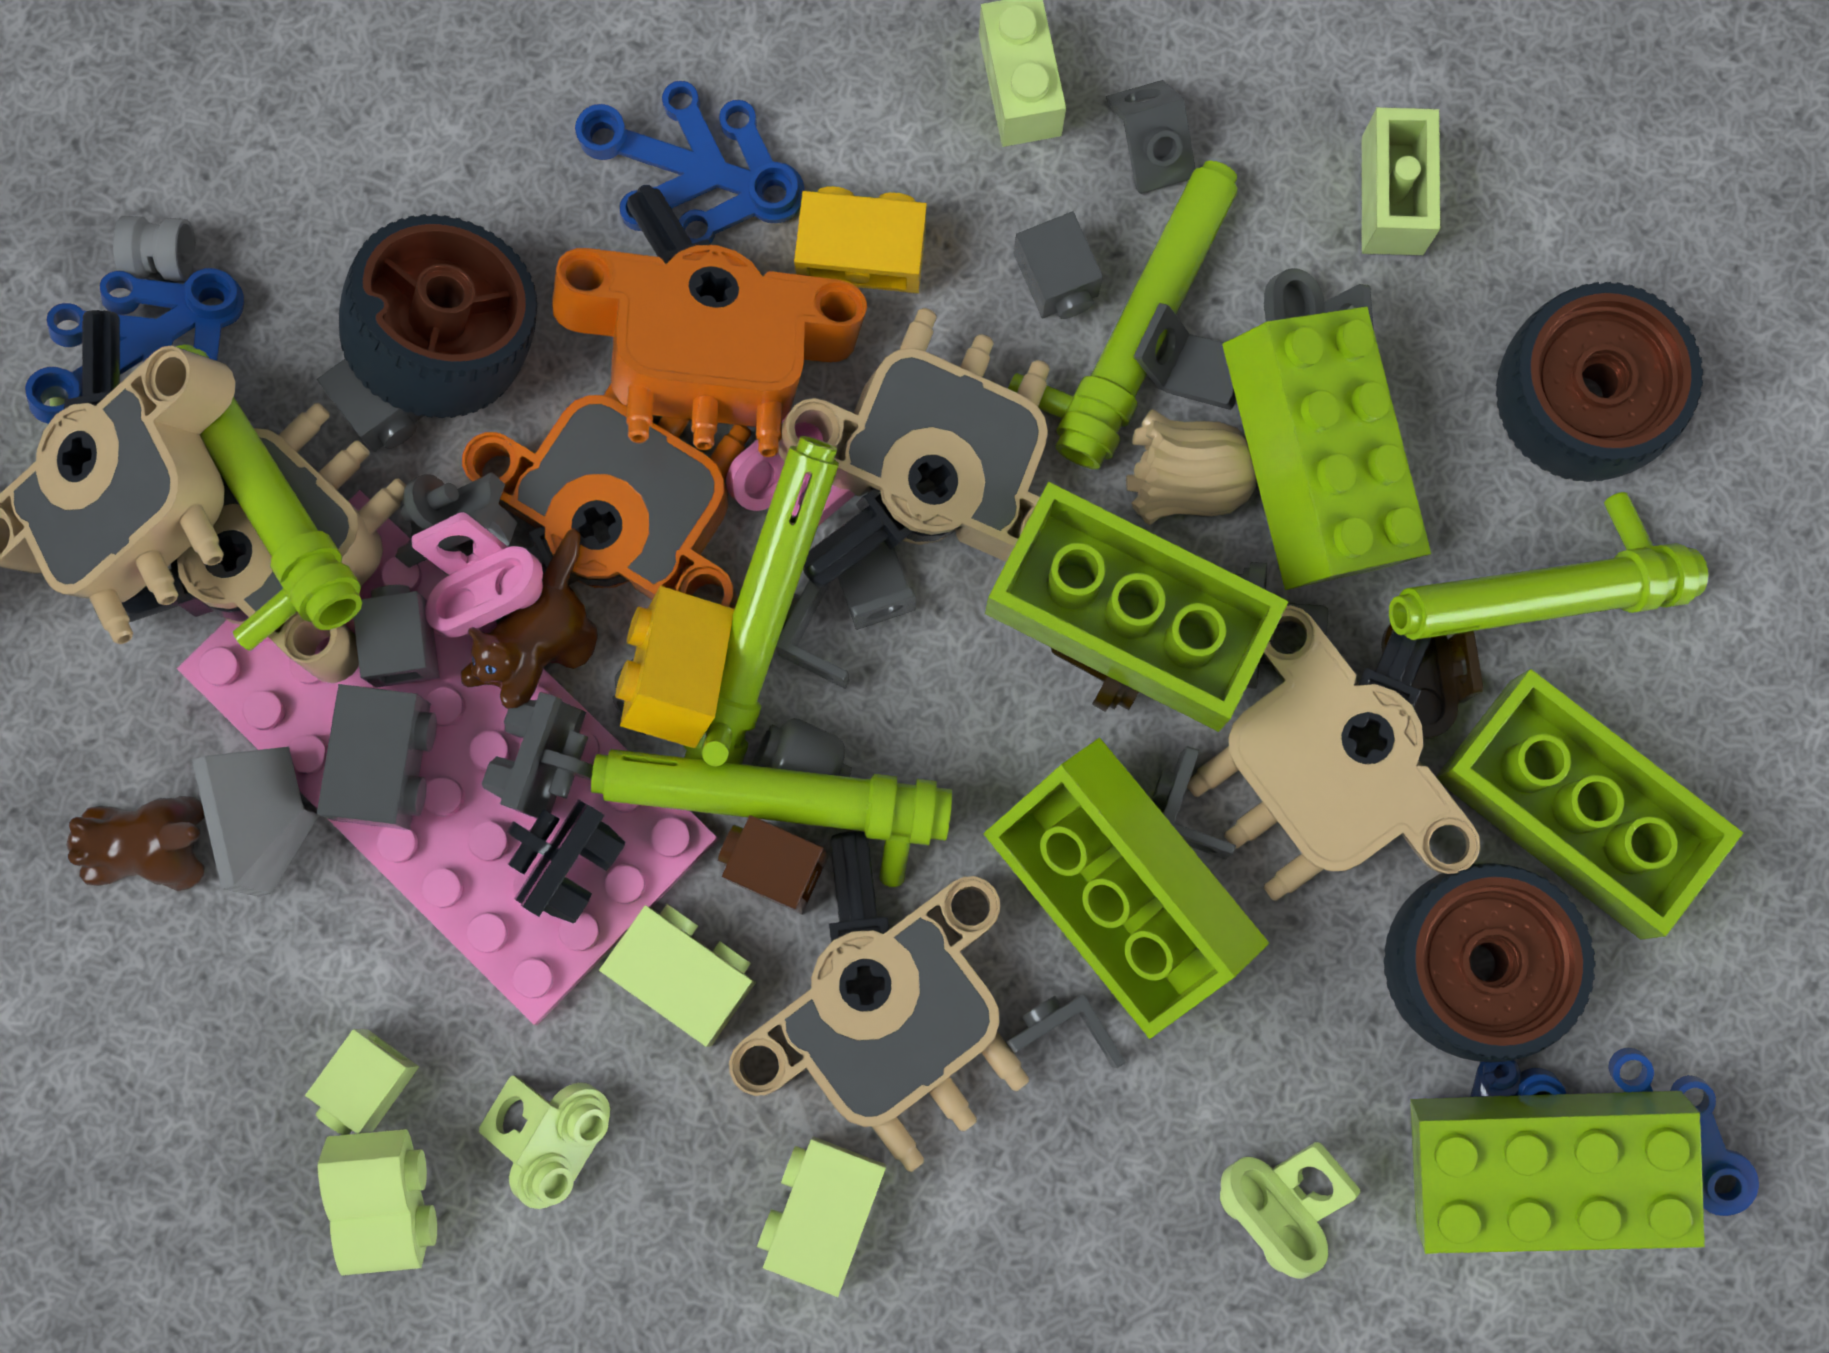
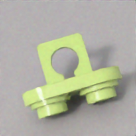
(552, 1142)
(1279, 1211)

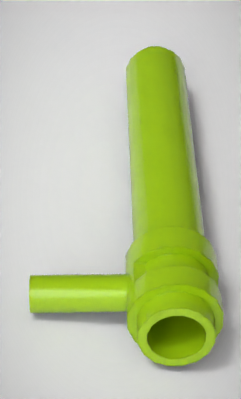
(1108, 395)
(302, 556)
(1632, 580)
(767, 598)
(875, 805)

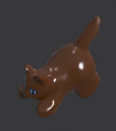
(531, 637)
(144, 842)

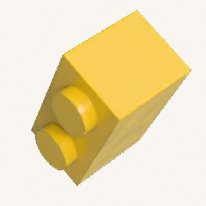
(861, 239)
(676, 666)

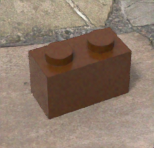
(772, 863)

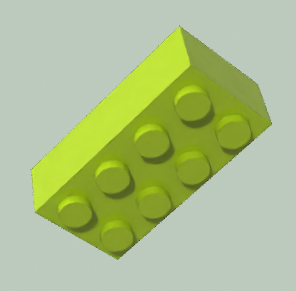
(1325, 446)
(1135, 607)
(1589, 806)
(1126, 888)
(1557, 1172)

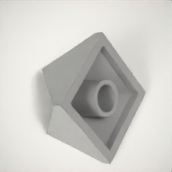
(252, 816)

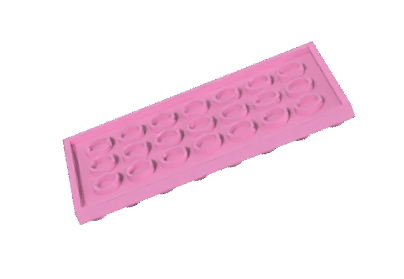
(459, 847)

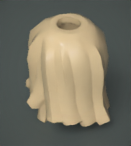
(1190, 468)

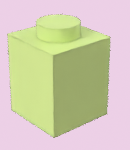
(360, 1083)

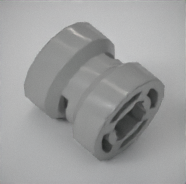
(153, 248)

